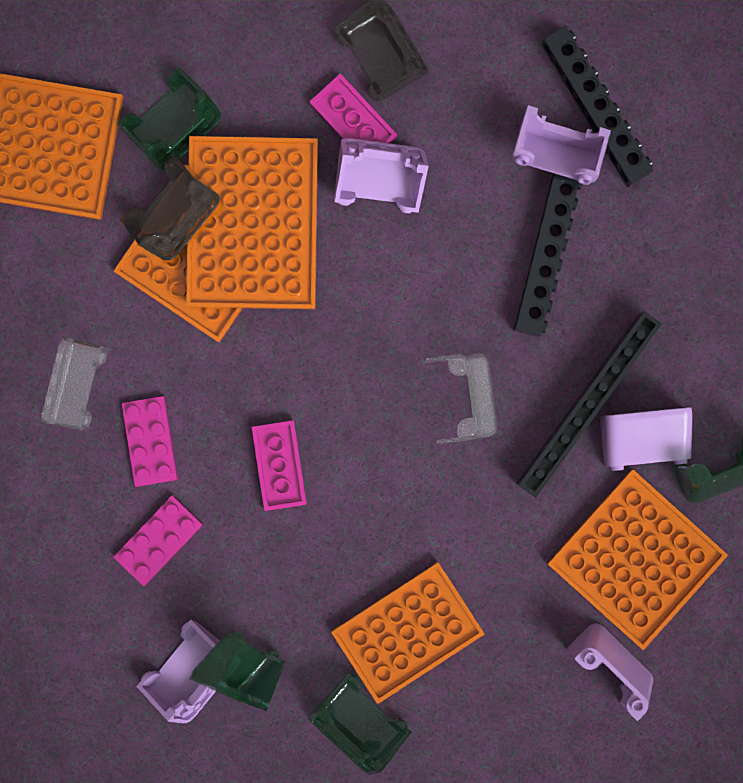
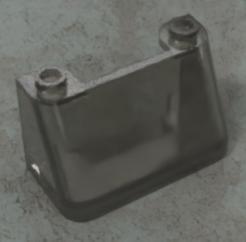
(381, 48)
(174, 212)

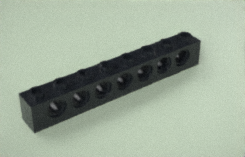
(585, 100)
(524, 322)

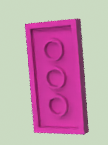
(350, 113)
(149, 441)
(279, 465)
(158, 540)

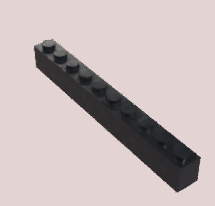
(588, 403)

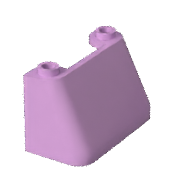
(560, 148)
(381, 173)
(647, 437)
(599, 646)
(170, 687)

